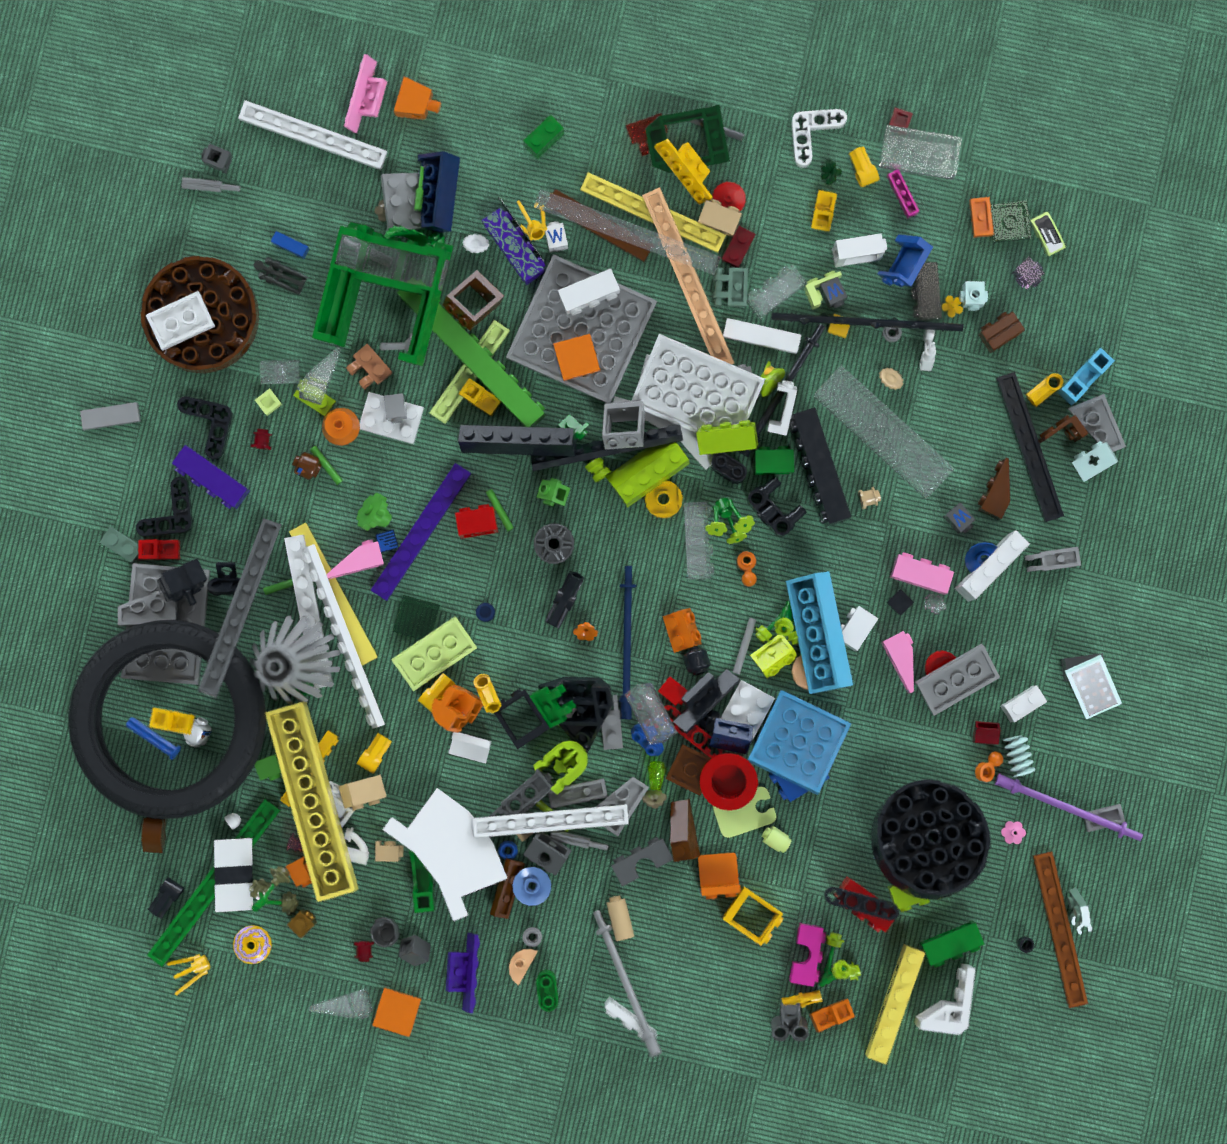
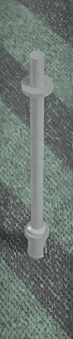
(648, 1035)

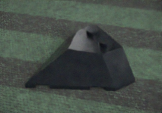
(592, 703)

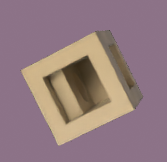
(388, 851)

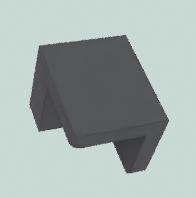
(414, 950)

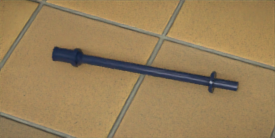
(626, 710)

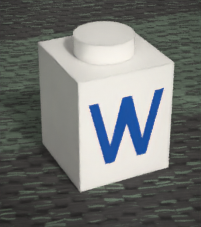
(556, 237)

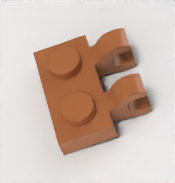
(372, 364)

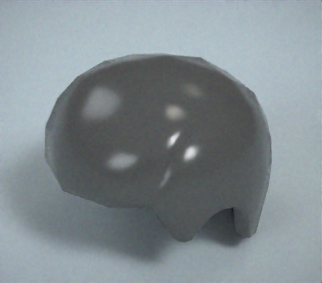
(384, 932)

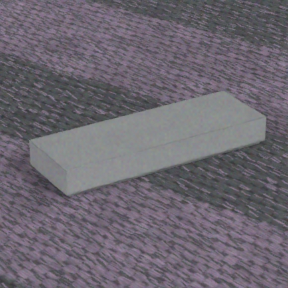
(110, 416)
(578, 793)

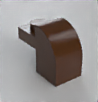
(153, 835)

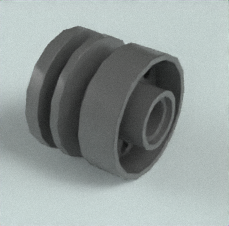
(542, 546)

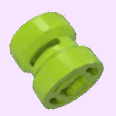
(596, 468)

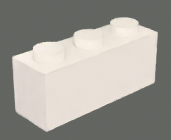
(589, 292)

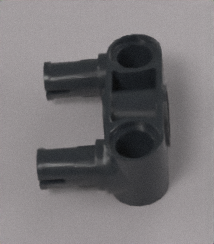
(769, 512)

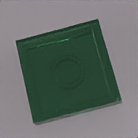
(1010, 221)
(416, 617)

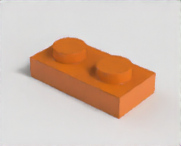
(981, 217)

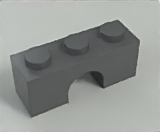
(655, 851)

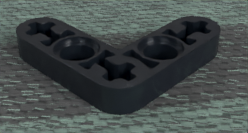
(217, 421)
(178, 515)

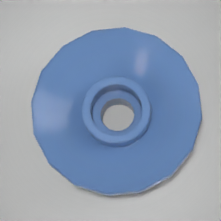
(531, 896)

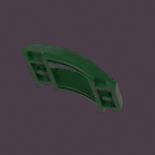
(713, 129)

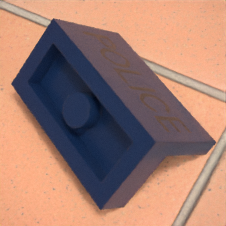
(731, 736)

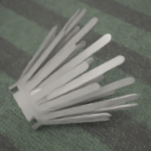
(293, 660)

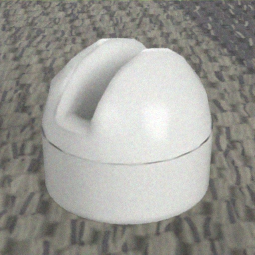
(233, 820)

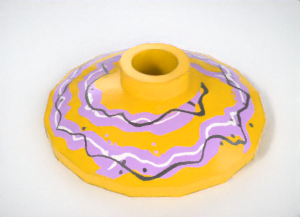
(260, 939)

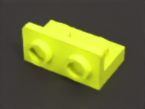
(774, 656)

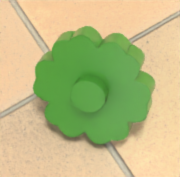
(374, 512)

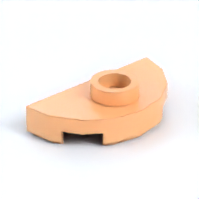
(799, 674)
(520, 963)

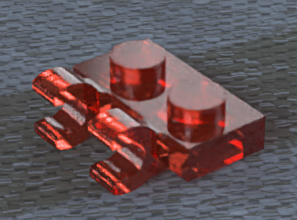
(638, 133)

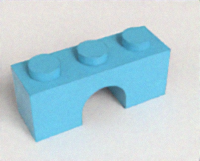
(1085, 376)

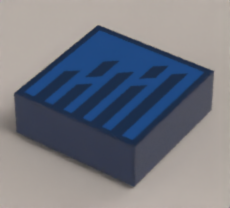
(387, 541)

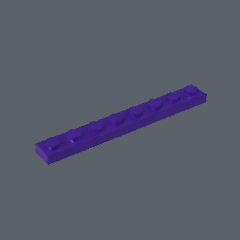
(421, 532)

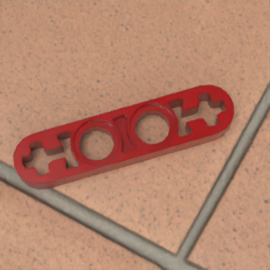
(689, 736)

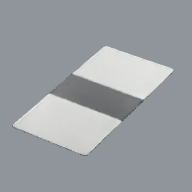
(233, 874)

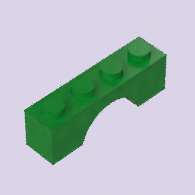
(422, 886)

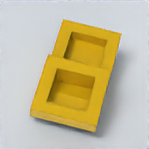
(824, 210)
(479, 397)
(171, 721)

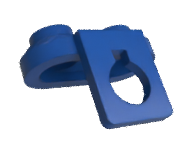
(639, 736)

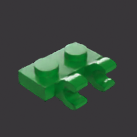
(548, 706)

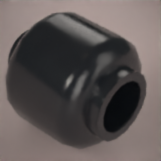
(696, 661)

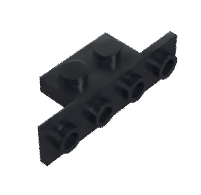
(704, 698)

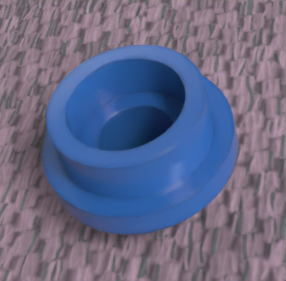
(512, 845)

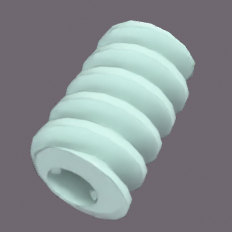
(1019, 755)

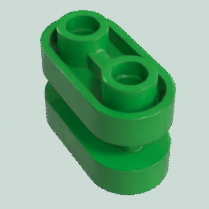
(547, 990)

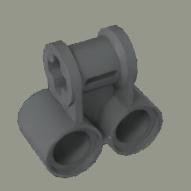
(789, 1021)

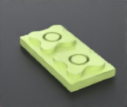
(434, 653)

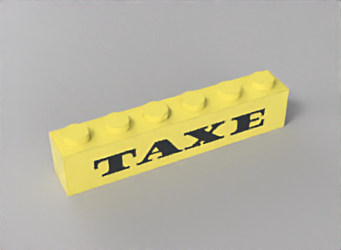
(894, 1004)

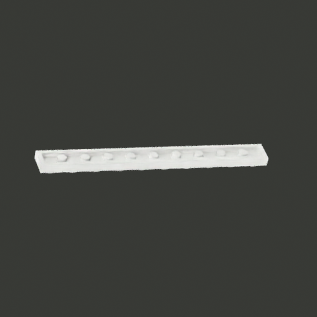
(340, 630)

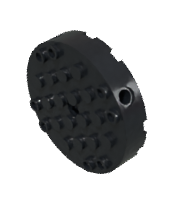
(915, 862)

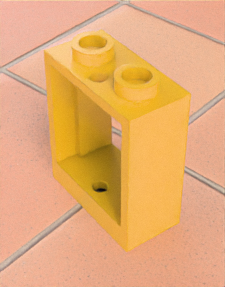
(735, 906)

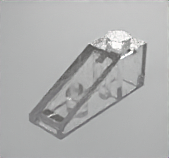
(318, 379)
(348, 1005)

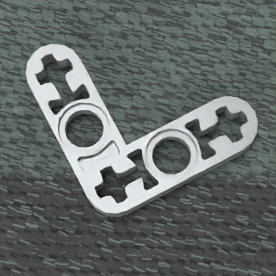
(809, 124)

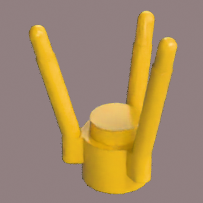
(535, 229)
(199, 965)

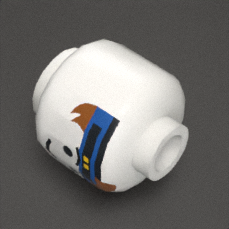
(200, 733)

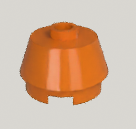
(340, 426)

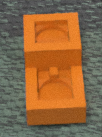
(832, 1015)

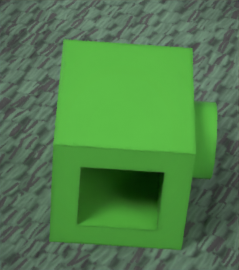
(268, 768)

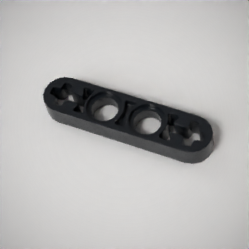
(861, 903)

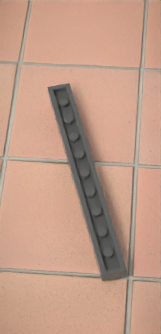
(239, 608)

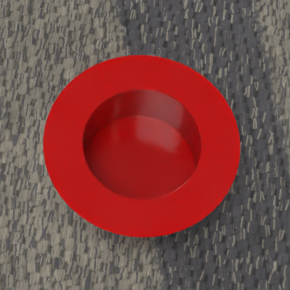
(728, 781)

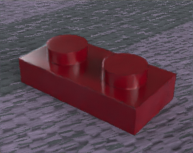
(738, 247)

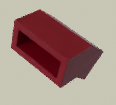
(986, 732)

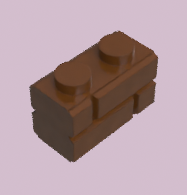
(1001, 332)

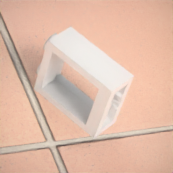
(859, 250)

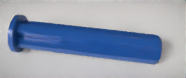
(153, 738)

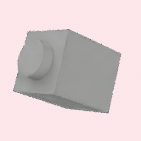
(395, 408)

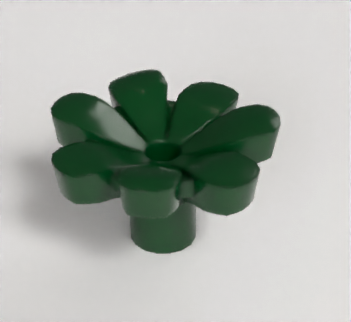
(830, 172)

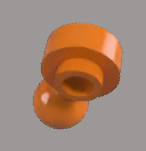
(748, 577)
(986, 771)

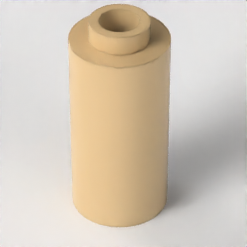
(620, 918)

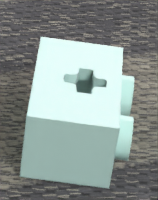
(1106, 459)

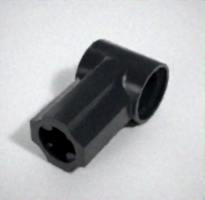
(168, 893)

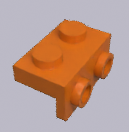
(682, 630)

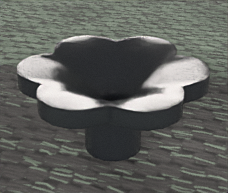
(707, 721)

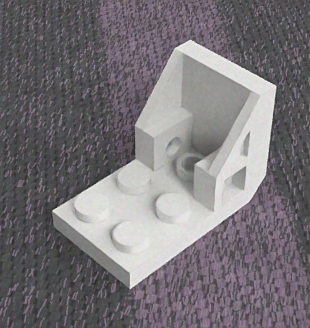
(939, 1017)

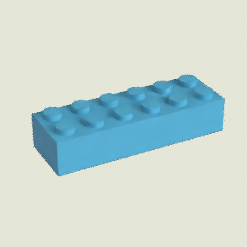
(819, 632)

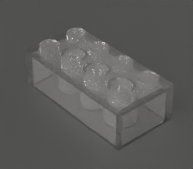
(920, 152)

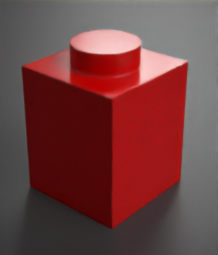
(672, 691)

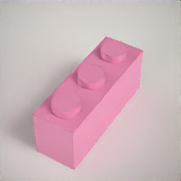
(922, 573)

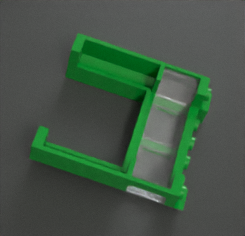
(390, 263)

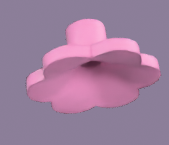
(1008, 832)

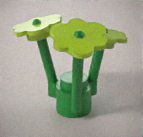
(724, 508)

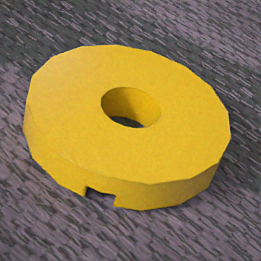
(664, 510)

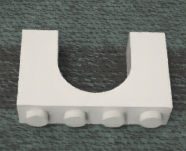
(1007, 551)

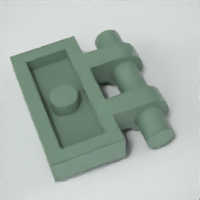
(737, 287)

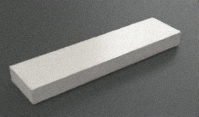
(762, 336)

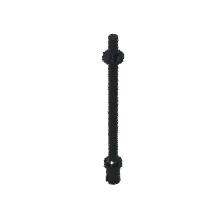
(811, 342)

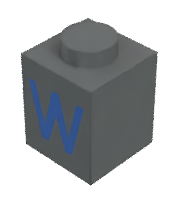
(833, 293)
(959, 518)

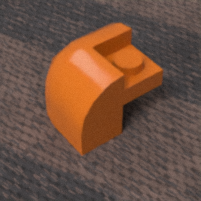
(456, 708)

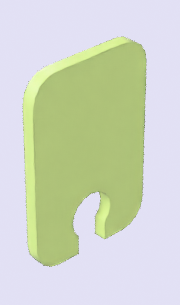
(746, 818)

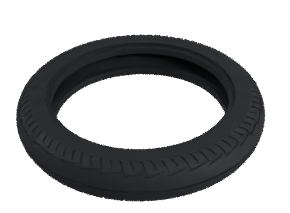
(88, 738)

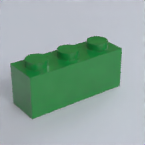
(952, 944)

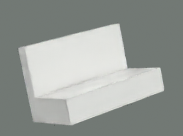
(470, 747)

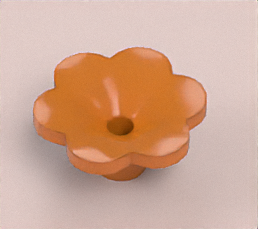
(585, 631)

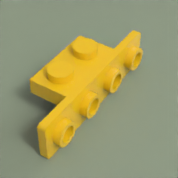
(687, 168)

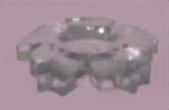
(934, 603)

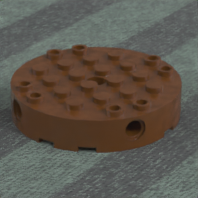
(227, 301)

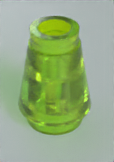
(656, 774)

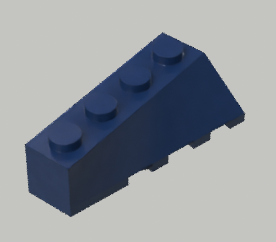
(439, 190)

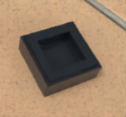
(900, 602)

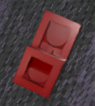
(159, 549)

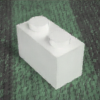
(857, 627)
(1023, 703)

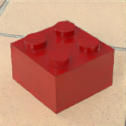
(476, 522)

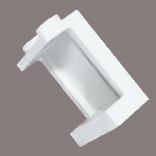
(782, 427)

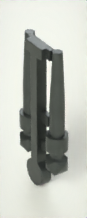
(258, 265)

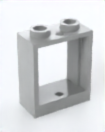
(614, 413)

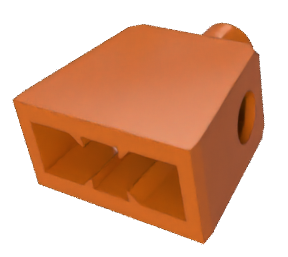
(415, 100)

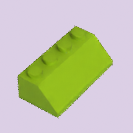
(647, 471)

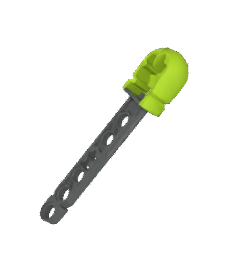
(542, 782)

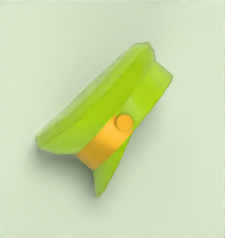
(772, 377)

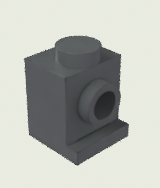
(210, 153)

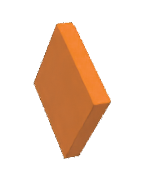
(576, 357)
(397, 1012)

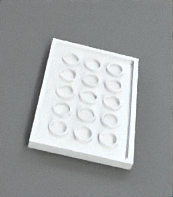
(695, 387)

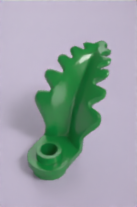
(415, 236)

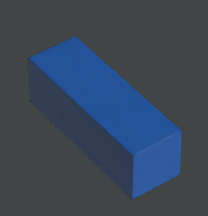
(290, 245)

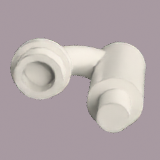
(357, 855)

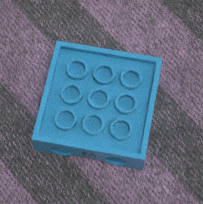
(799, 742)

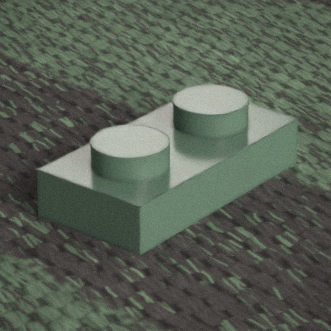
(120, 544)

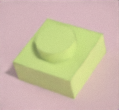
(268, 402)

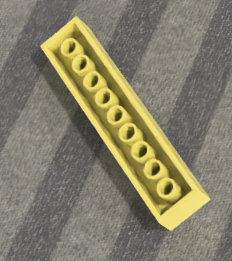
(311, 801)

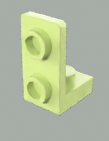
(813, 295)

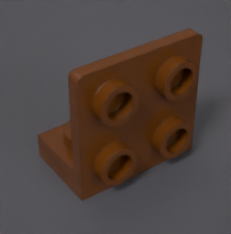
(1073, 429)

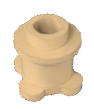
(869, 497)

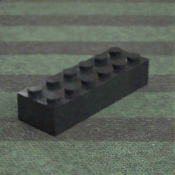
(820, 467)

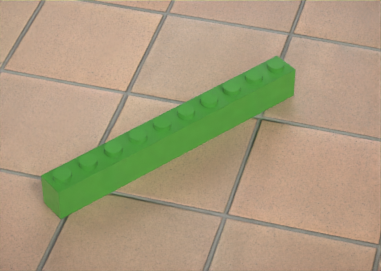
(481, 364)

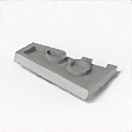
(1099, 421)
(146, 610)

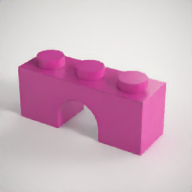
(806, 971)

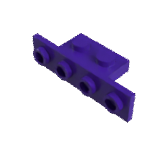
(462, 972)

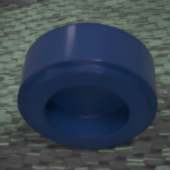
(485, 612)

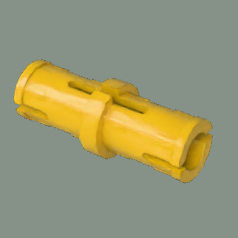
(803, 998)

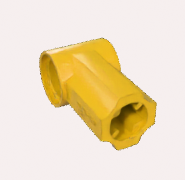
(865, 171)
(1044, 390)
(435, 691)
(487, 693)
(372, 756)

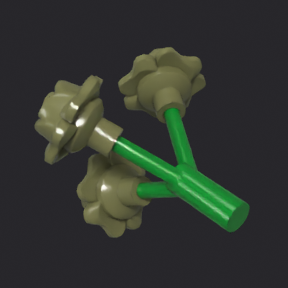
(262, 889)

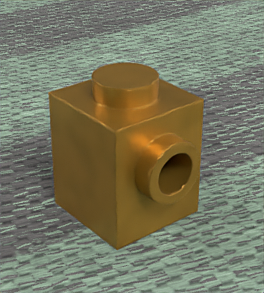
(302, 923)

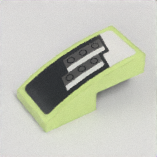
(1048, 233)

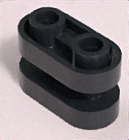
(728, 468)

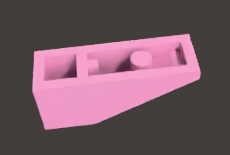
(362, 558)
(901, 656)

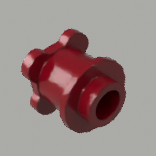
(261, 439)
(363, 950)

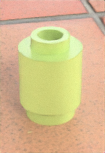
(776, 839)

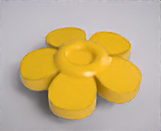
(952, 306)

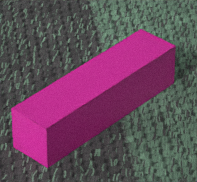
(902, 193)

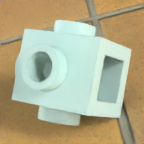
(975, 289)

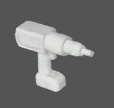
(928, 356)

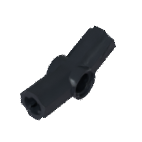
(564, 599)

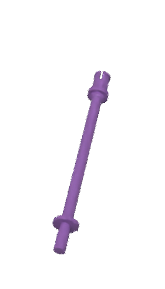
(1015, 787)

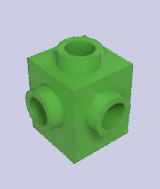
(553, 492)

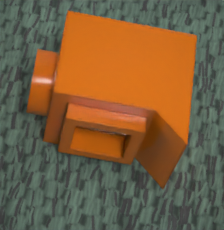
(299, 872)

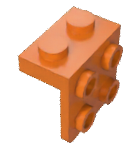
(718, 875)

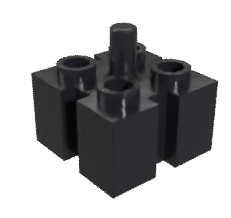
(183, 581)

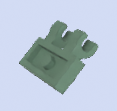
(1080, 910)

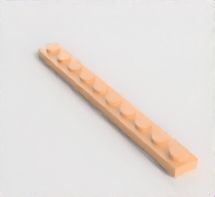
(689, 280)

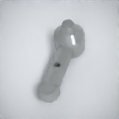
(396, 345)

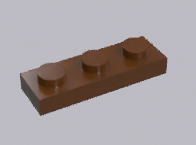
(504, 895)

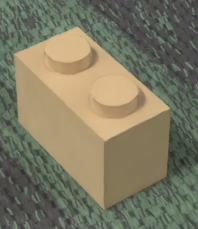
(719, 217)
(362, 791)

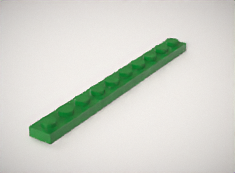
(205, 892)

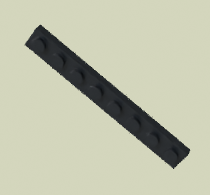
(1029, 447)
(596, 448)

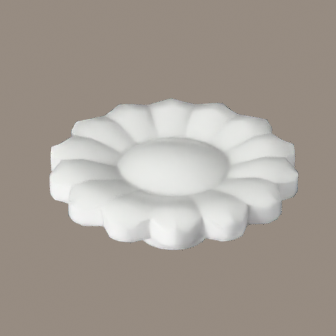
(476, 243)

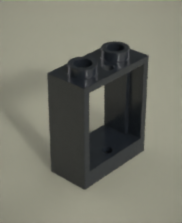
(516, 695)

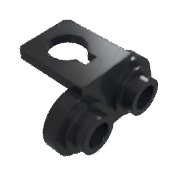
(224, 583)

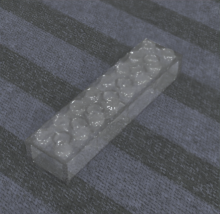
(883, 432)

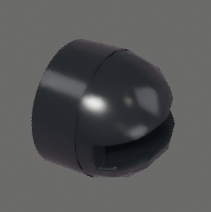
(1028, 945)

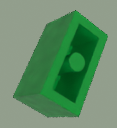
(543, 137)
(774, 461)

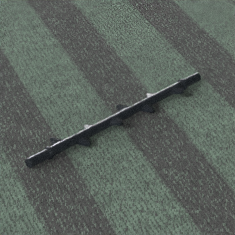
(875, 323)

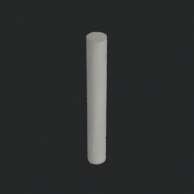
(744, 646)

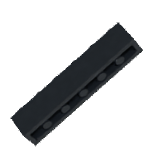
(517, 440)

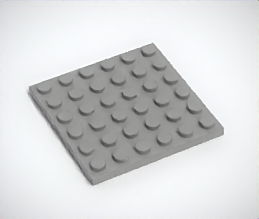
(613, 327)

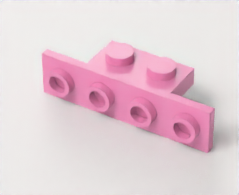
(366, 95)

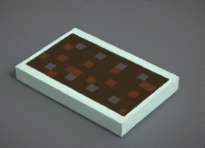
(1093, 687)

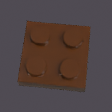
(687, 769)

